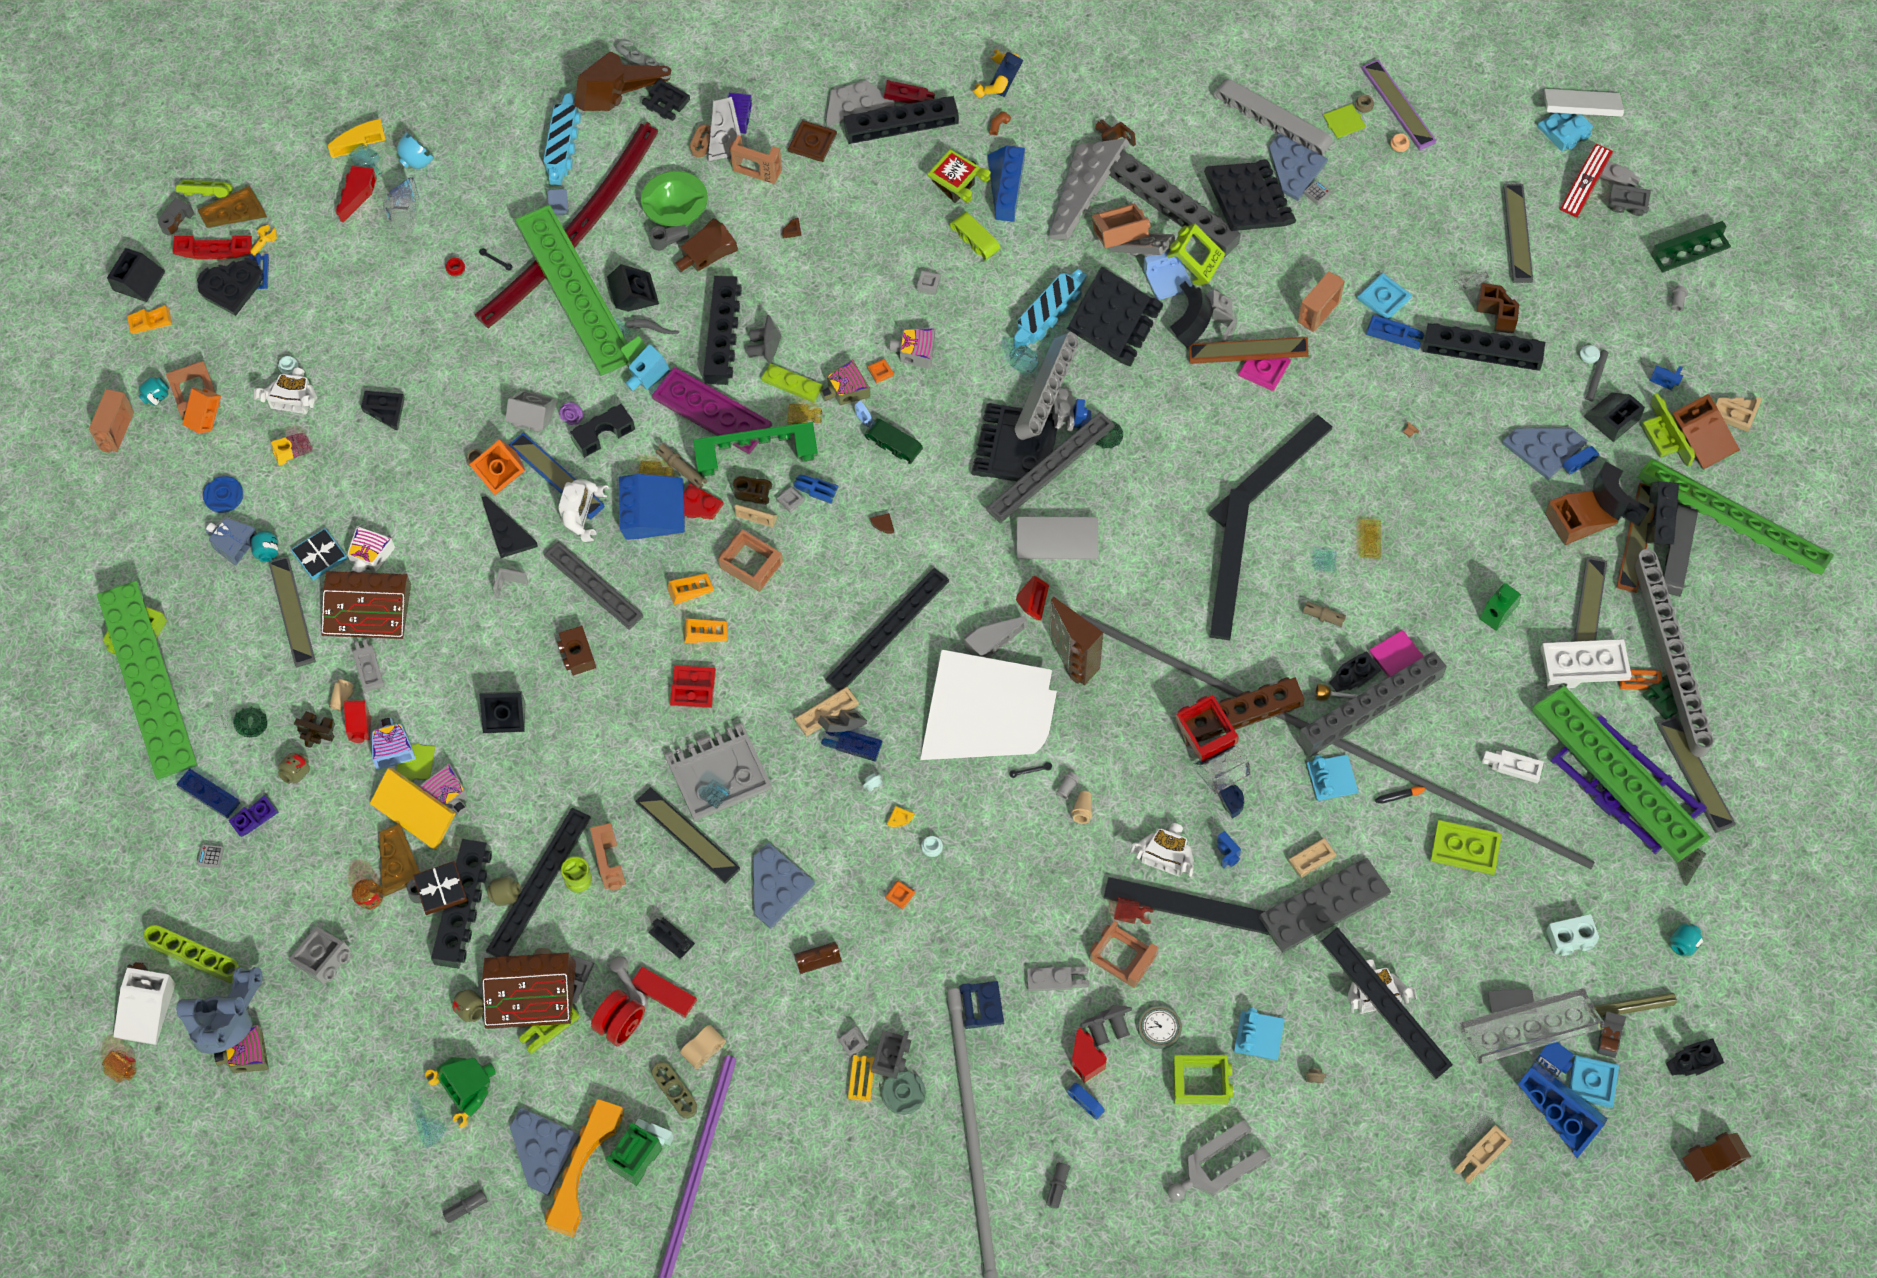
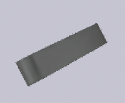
(1679, 552)

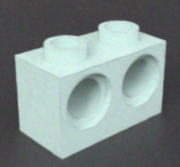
(1570, 930)

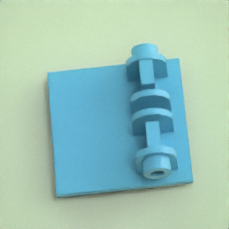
(1332, 777)
(1259, 1035)

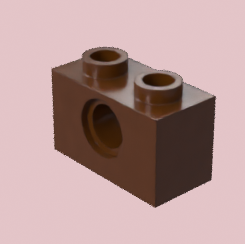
(576, 640)

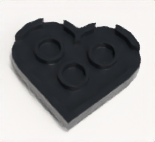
(231, 284)

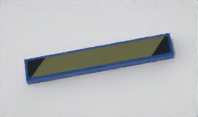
(549, 468)

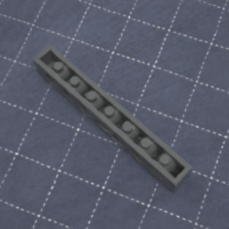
(1171, 201)
(1371, 704)

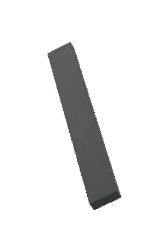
(1050, 467)

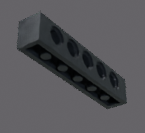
(901, 119)
(722, 287)
(1474, 350)
(452, 957)

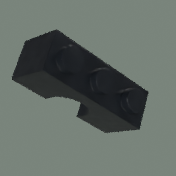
(614, 420)
(1665, 500)

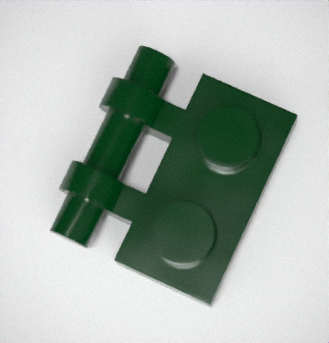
(1665, 702)

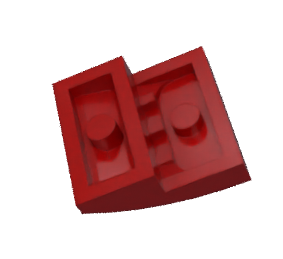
(693, 686)

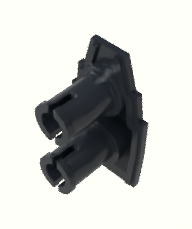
(1355, 673)
(1696, 1059)

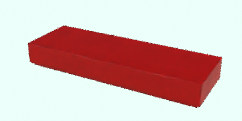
(664, 992)

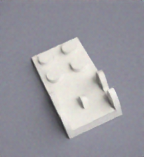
(1585, 662)

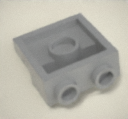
(321, 955)

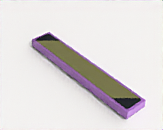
(1398, 105)

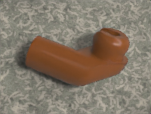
(997, 120)

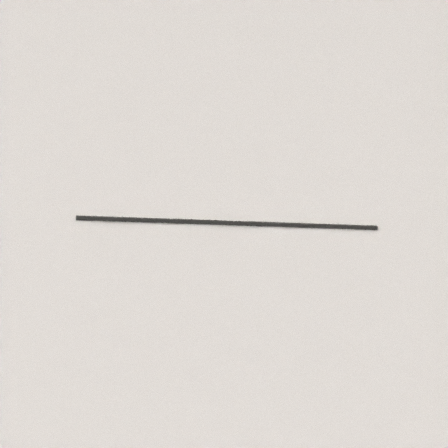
(1351, 748)

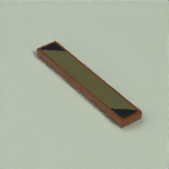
(1249, 350)
(1635, 543)

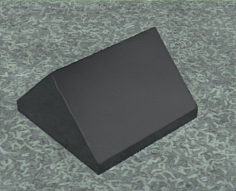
(502, 712)

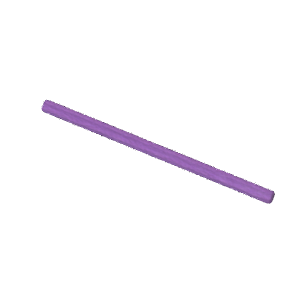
(697, 1168)

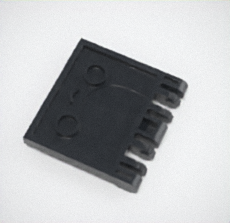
(1248, 198)
(1113, 316)
(1008, 454)

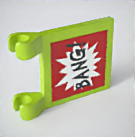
(956, 172)

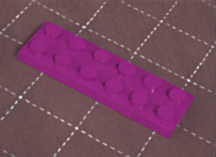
(707, 407)

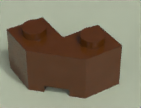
(1494, 300)
(1721, 1155)

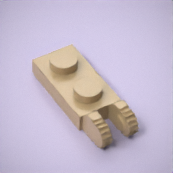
(1484, 1152)

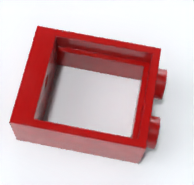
(1217, 745)

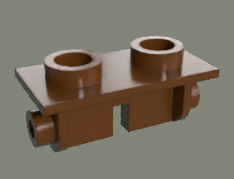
(818, 957)

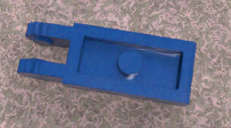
(1394, 332)

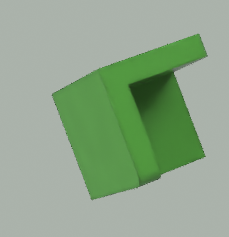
(633, 349)

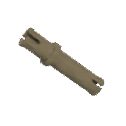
(674, 460)

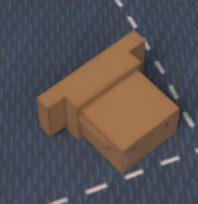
(1410, 430)

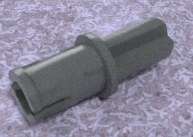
(1058, 1185)
(464, 1206)

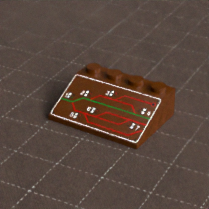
(365, 604)
(1075, 641)
(528, 990)

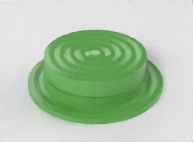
(674, 198)

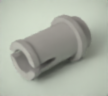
(1679, 295)
(1067, 785)

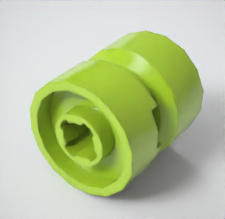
(576, 874)

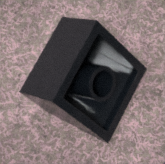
(631, 288)

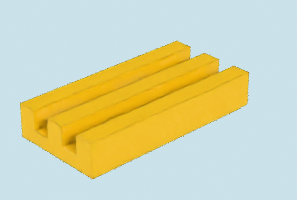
(863, 1060)

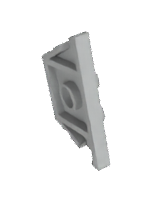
(855, 99)
(1153, 245)

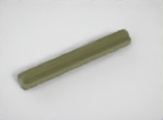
(1638, 1004)

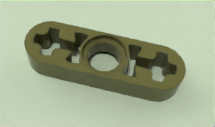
(676, 1081)

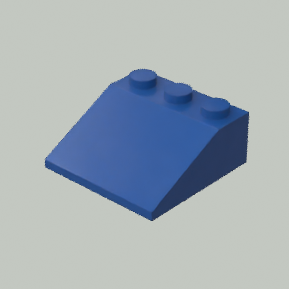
(651, 506)

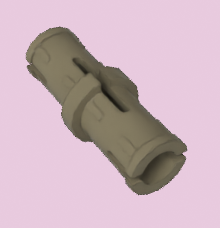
(1324, 614)

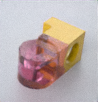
(291, 447)

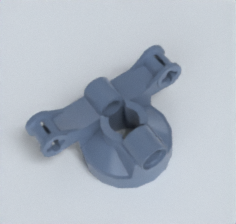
(218, 1020)

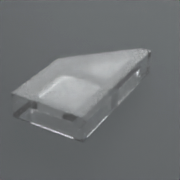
(1476, 1124)

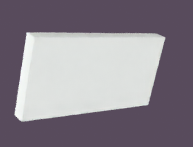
(1583, 102)

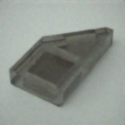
(1689, 865)

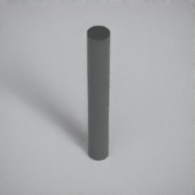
(1597, 375)

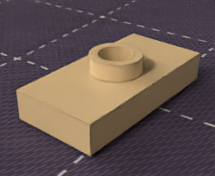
(1312, 857)

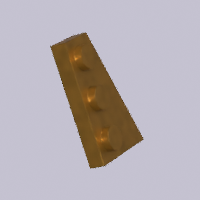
(232, 209)
(396, 860)

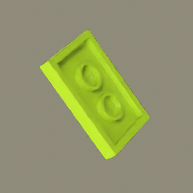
(1466, 847)

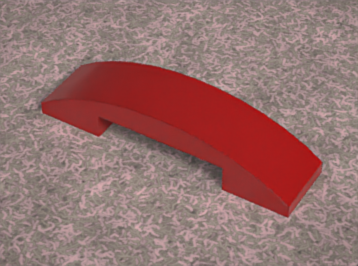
(212, 249)

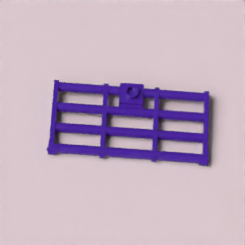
(1610, 804)

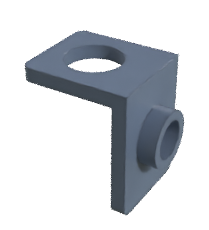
(558, 201)

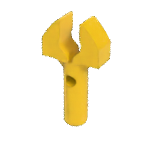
(263, 239)

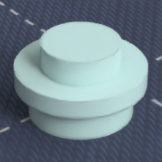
(1590, 354)
(287, 365)
(872, 781)
(932, 846)

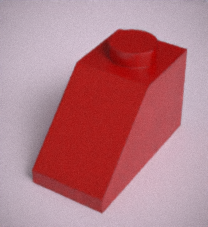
(357, 721)

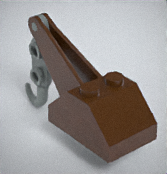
(604, 81)

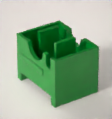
(635, 1152)

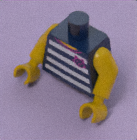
(1004, 75)

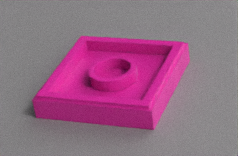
(1265, 372)
(1395, 653)

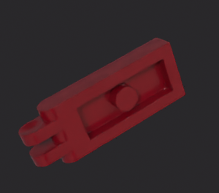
(906, 93)

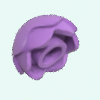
(571, 411)

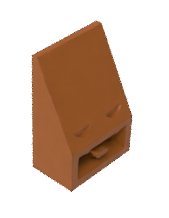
(1706, 431)
(1577, 516)

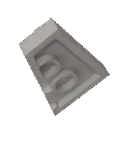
(723, 128)

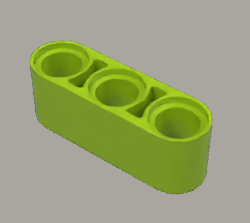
(976, 235)

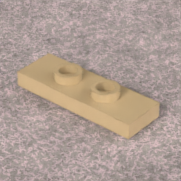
(829, 707)

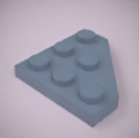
(1295, 165)
(1545, 447)
(776, 885)
(541, 1149)

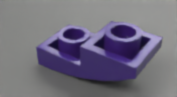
(249, 819)

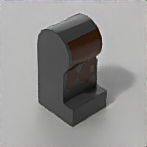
(174, 215)
(1611, 1034)

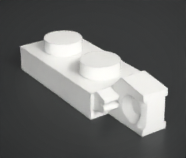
(1514, 765)

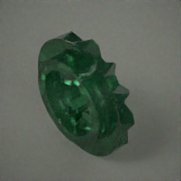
(1116, 435)
(258, 726)

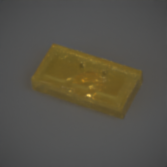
(1370, 539)

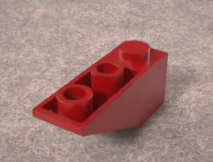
(358, 189)

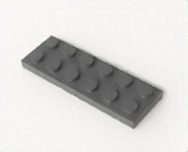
(1324, 905)

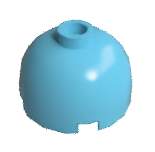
(412, 153)

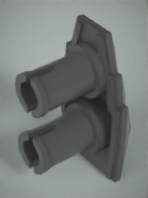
(771, 337)
(1115, 1014)

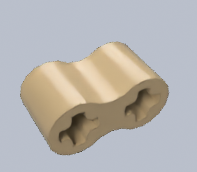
(702, 1046)

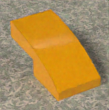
(144, 320)

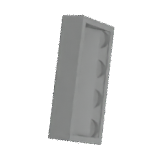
(1057, 537)

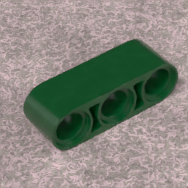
(894, 440)

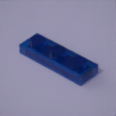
(208, 793)

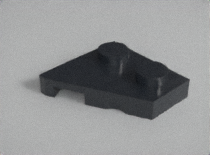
(384, 407)

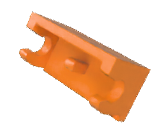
(201, 410)

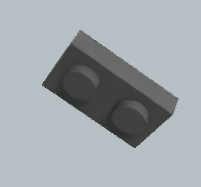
(1629, 199)
(890, 1054)

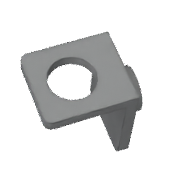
(1220, 301)
(1227, 320)
(509, 575)

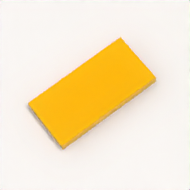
(412, 808)

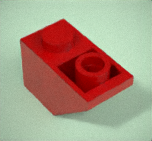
(1086, 1059)

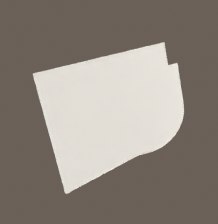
(987, 708)

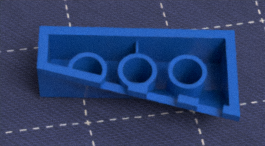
(1006, 176)
(1563, 1108)

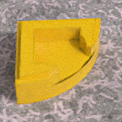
(900, 817)

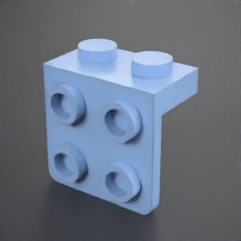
(1165, 275)

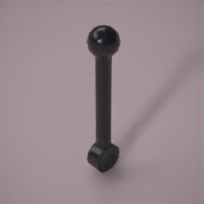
(483, 252)
(1047, 766)

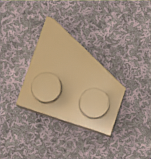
(1738, 411)

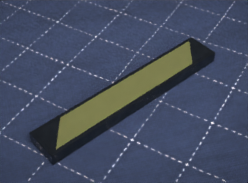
(688, 835)

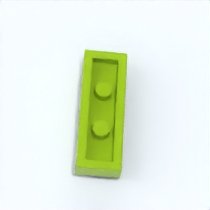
(792, 383)

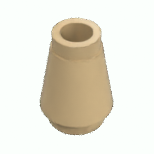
(341, 692)
(1083, 808)

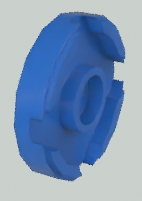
(226, 499)

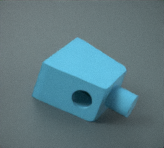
(647, 369)

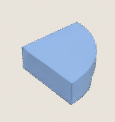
(863, 414)

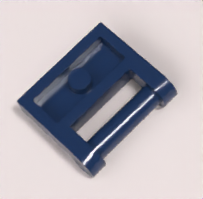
(989, 1004)

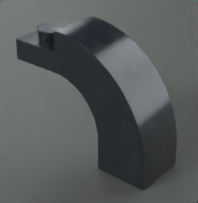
(1195, 318)
(1614, 499)

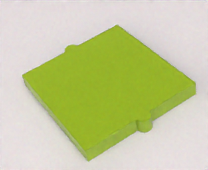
(1344, 121)
(421, 766)

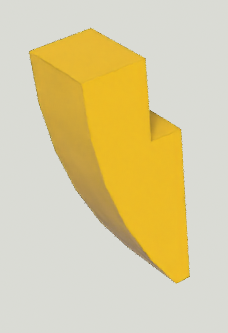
(362, 134)

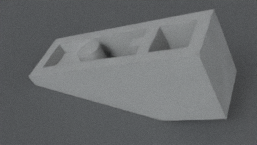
(991, 638)

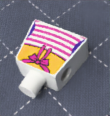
(368, 550)

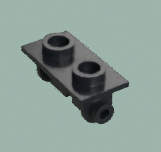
(671, 937)

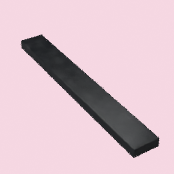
(1277, 464)
(1230, 565)
(887, 630)
(538, 884)
(1186, 905)
(1386, 1003)

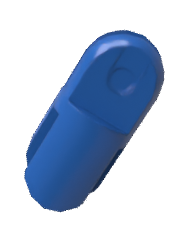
(816, 487)

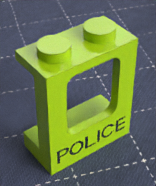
(1205, 271)

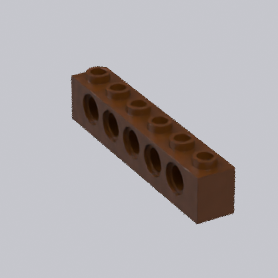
(1287, 687)

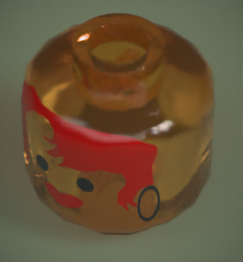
(367, 894)
(119, 1066)

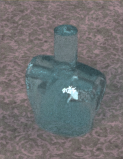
(366, 158)

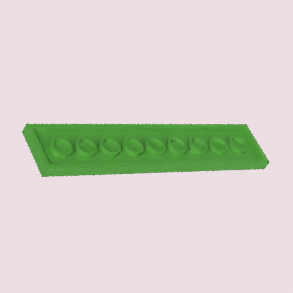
(574, 288)
(1740, 518)
(147, 680)
(1621, 774)

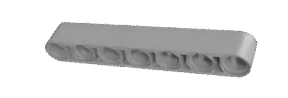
(1273, 116)
(1046, 386)

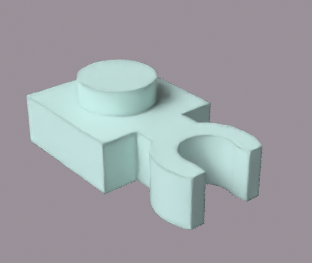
(664, 1135)

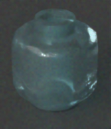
(1023, 359)

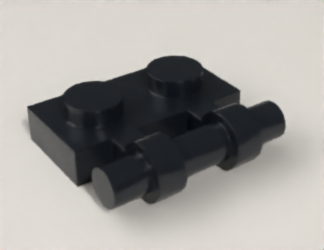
(668, 95)

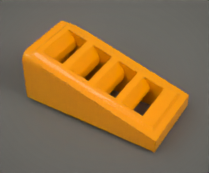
(691, 593)
(704, 637)

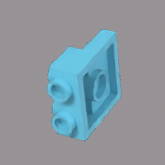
(1566, 129)

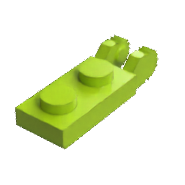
(206, 188)
(545, 1033)

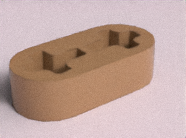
(697, 140)

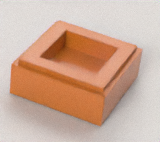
(880, 371)
(900, 895)

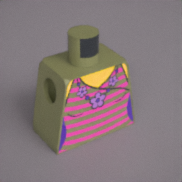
(846, 385)
(247, 1055)

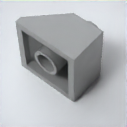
(530, 410)

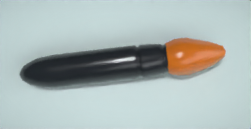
(1413, 791)

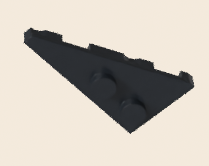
(507, 534)

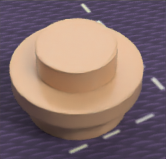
(1400, 143)

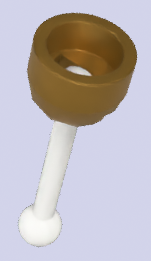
(1324, 693)

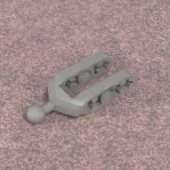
(1198, 1178)

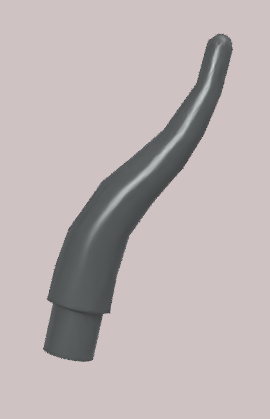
(644, 323)

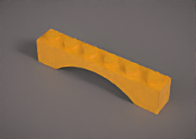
(602, 1124)

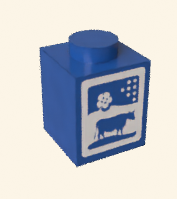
(1555, 1058)

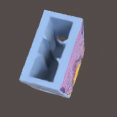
(390, 745)

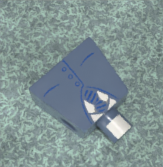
(231, 539)

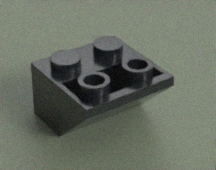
(135, 275)
(1615, 414)

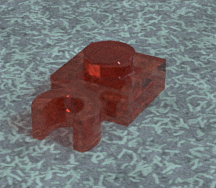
(1129, 910)

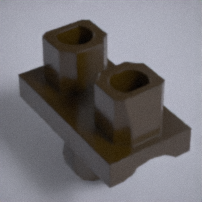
(312, 732)

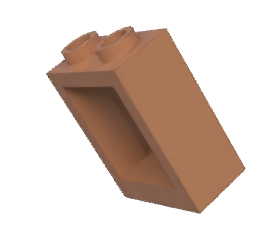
(1120, 225)
(1321, 301)
(111, 421)
(765, 572)

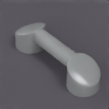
(620, 966)

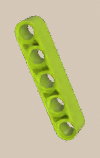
(185, 948)

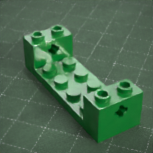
(803, 435)

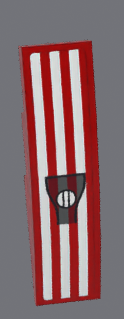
(1586, 180)

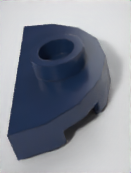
(1233, 800)

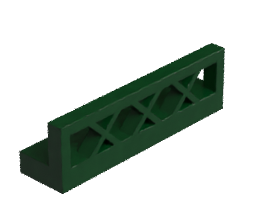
(1687, 241)

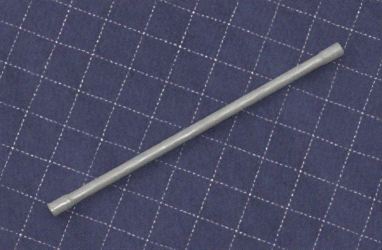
(955, 1008)

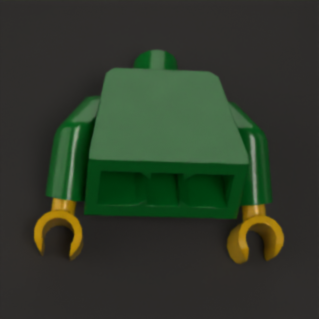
(465, 1084)

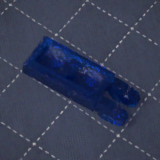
(854, 744)

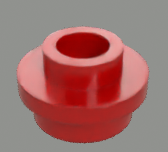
(455, 262)

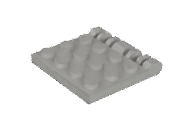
(729, 764)

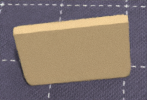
(755, 515)

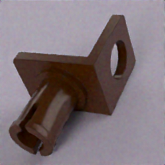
(1115, 132)

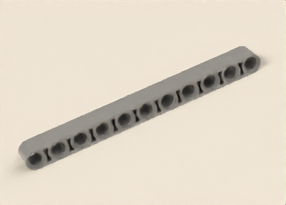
(1673, 660)

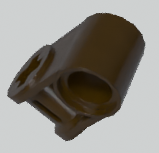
(753, 491)

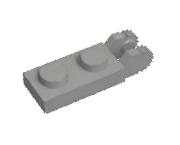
(1063, 409)
(1055, 978)

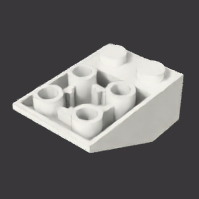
(143, 1005)

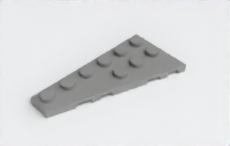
(1085, 178)

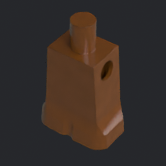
(706, 247)

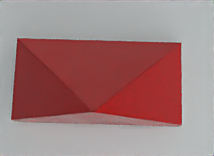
(1033, 597)

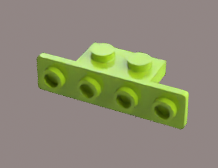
(1665, 433)

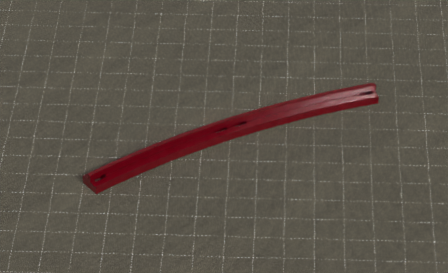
(591, 211)

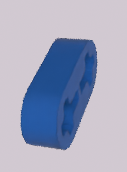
(1580, 459)
(1085, 1100)

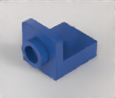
(1666, 378)
(1081, 414)
(1228, 846)

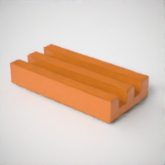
(1658, 673)

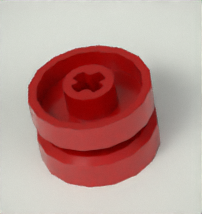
(617, 1017)

